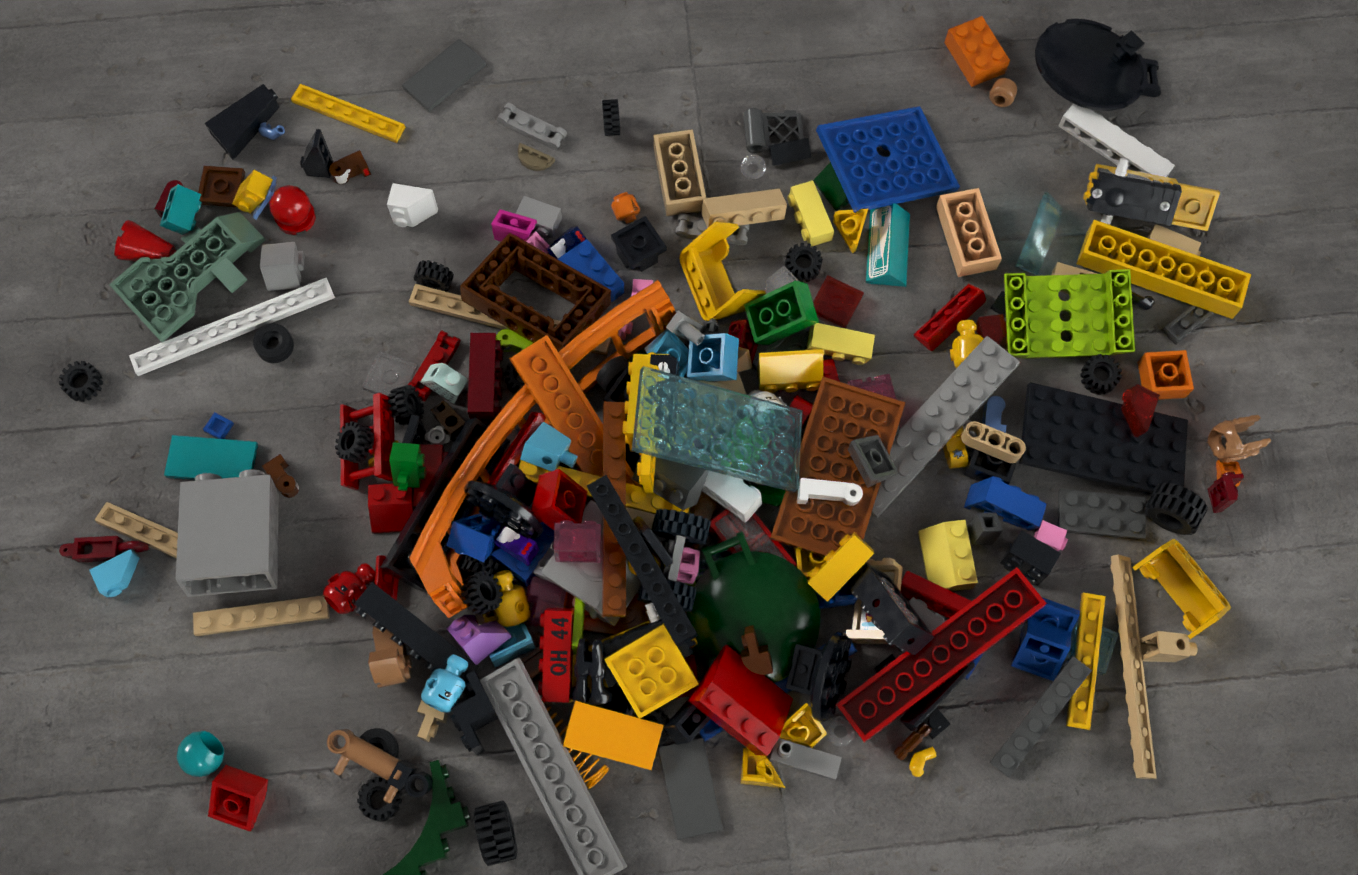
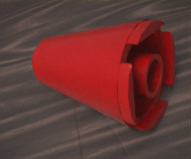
(139, 243)

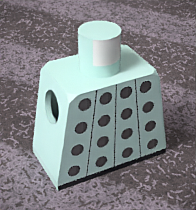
(445, 381)

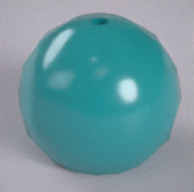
(200, 754)

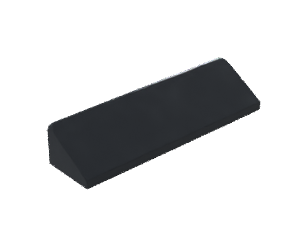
(928, 704)

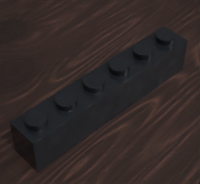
(408, 629)

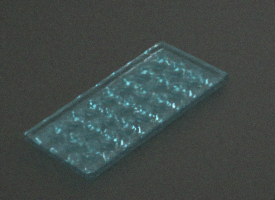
(717, 430)

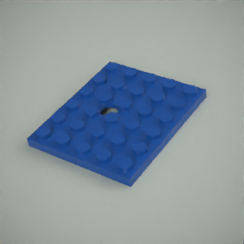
(910, 172)

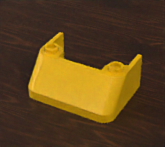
(707, 275)
(1186, 585)

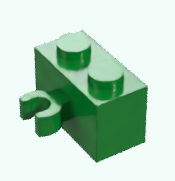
(407, 465)

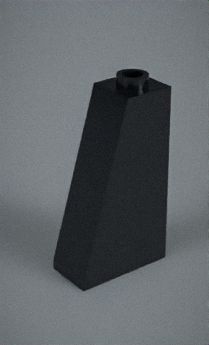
(241, 121)

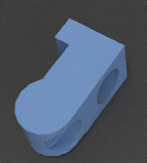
(992, 413)

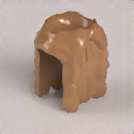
(1234, 448)

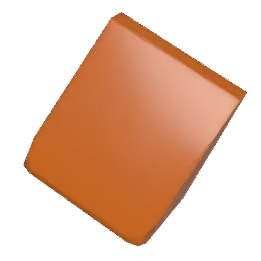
(1227, 467)

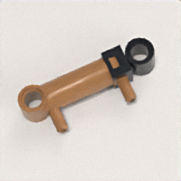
(397, 772)

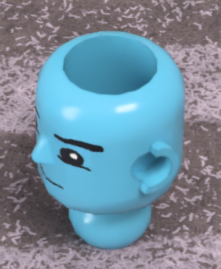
(445, 686)

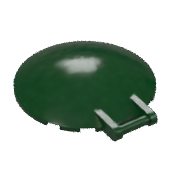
(758, 592)

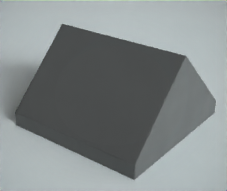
(872, 460)

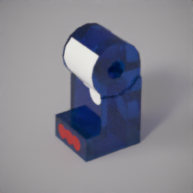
(566, 242)

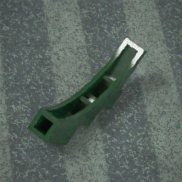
(442, 819)

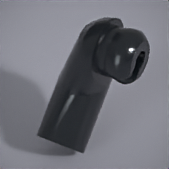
(1142, 302)

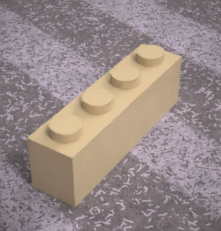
(745, 208)

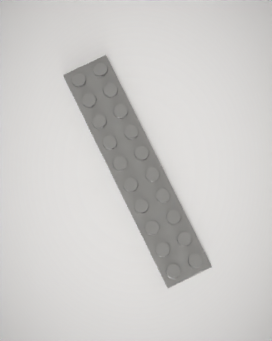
(944, 415)
(552, 771)

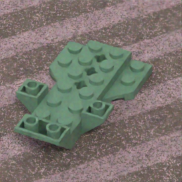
(203, 256)

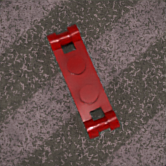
(435, 356)

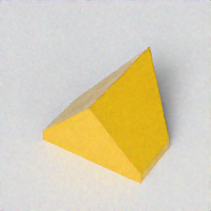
(850, 226)
(802, 728)
(758, 771)

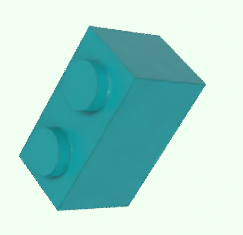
(181, 210)

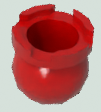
(292, 210)

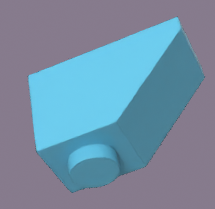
(115, 573)

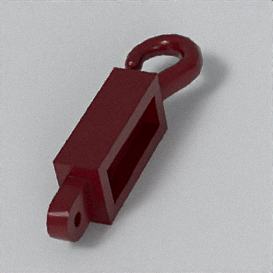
(103, 548)

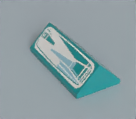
(888, 246)

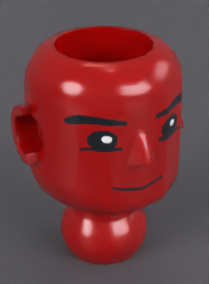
(347, 587)

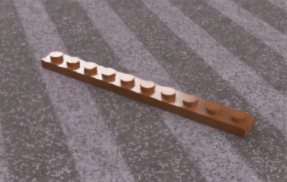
(615, 468)

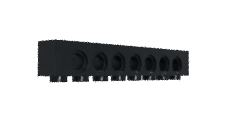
(642, 561)

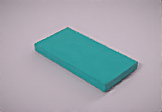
(201, 455)

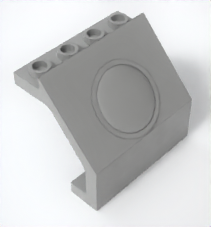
(582, 578)

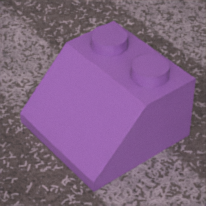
(476, 639)

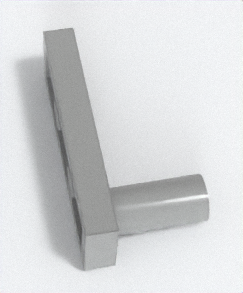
(686, 328)
(806, 759)

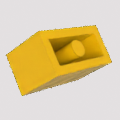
(252, 191)

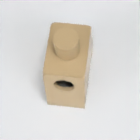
(1166, 647)

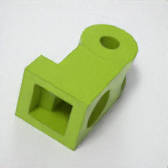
(512, 341)

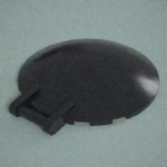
(1079, 67)

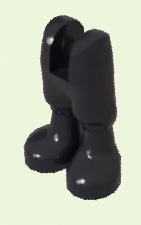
(594, 665)

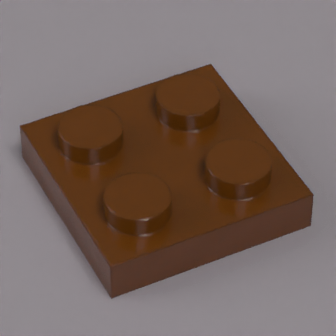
(220, 185)

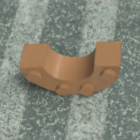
(389, 662)

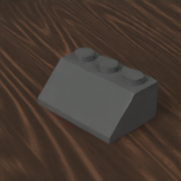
(677, 482)

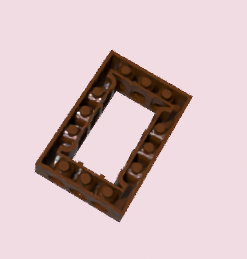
(511, 254)

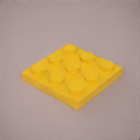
(651, 671)

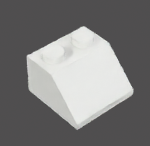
(410, 205)

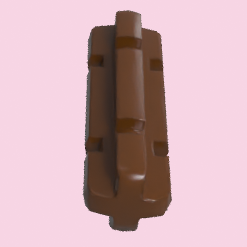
(912, 741)

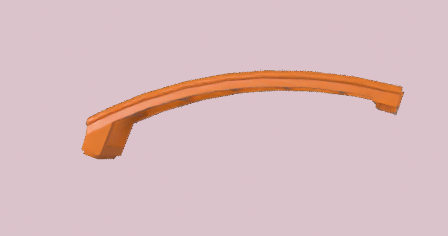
(441, 573)

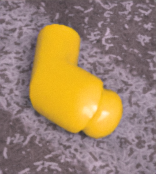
(918, 761)

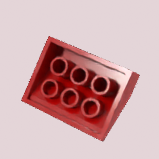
(742, 702)

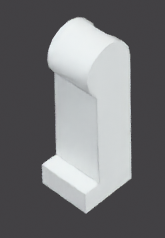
(828, 490)

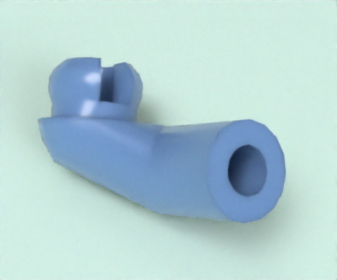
(266, 131)

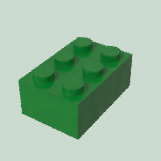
(781, 313)

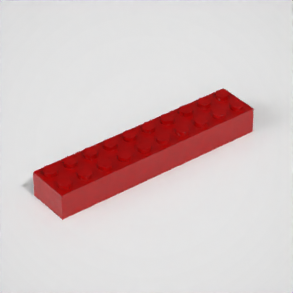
(952, 648)

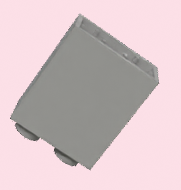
(227, 534)

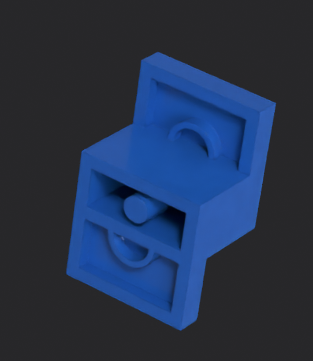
(1046, 640)

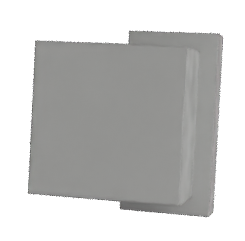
(281, 266)

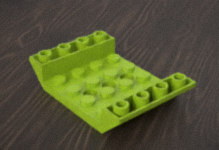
(1097, 309)

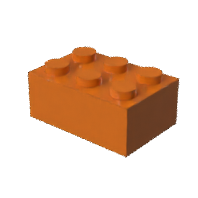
(977, 51)

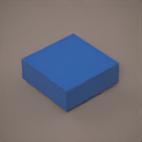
(218, 426)

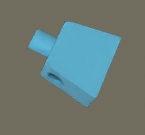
(548, 449)

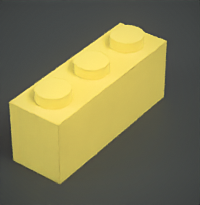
(810, 213)
(841, 343)

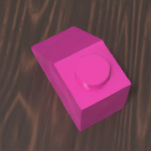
(508, 222)

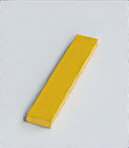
(348, 113)
(1086, 651)

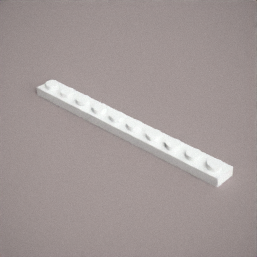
(231, 326)

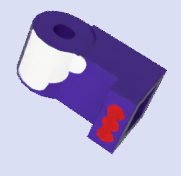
(517, 545)

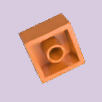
(1166, 374)

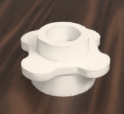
(433, 433)

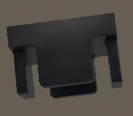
(638, 244)

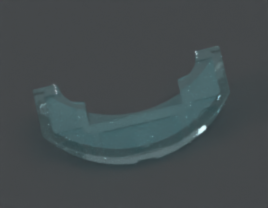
(1040, 234)

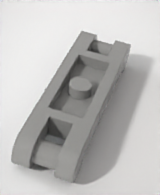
(531, 126)
(699, 227)

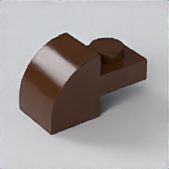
(756, 657)

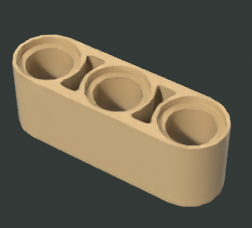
(1003, 440)

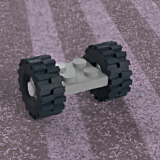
(678, 529)

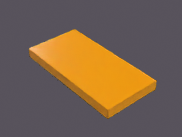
(613, 735)

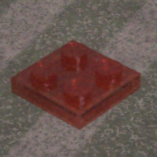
(837, 301)

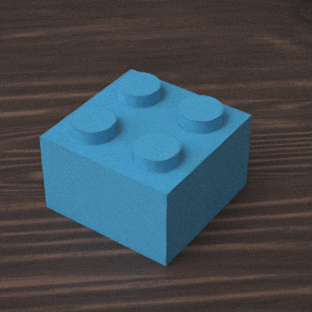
(714, 358)

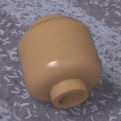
(1003, 92)

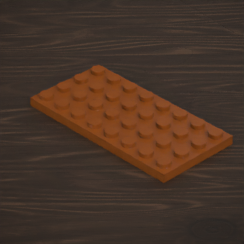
(836, 419)

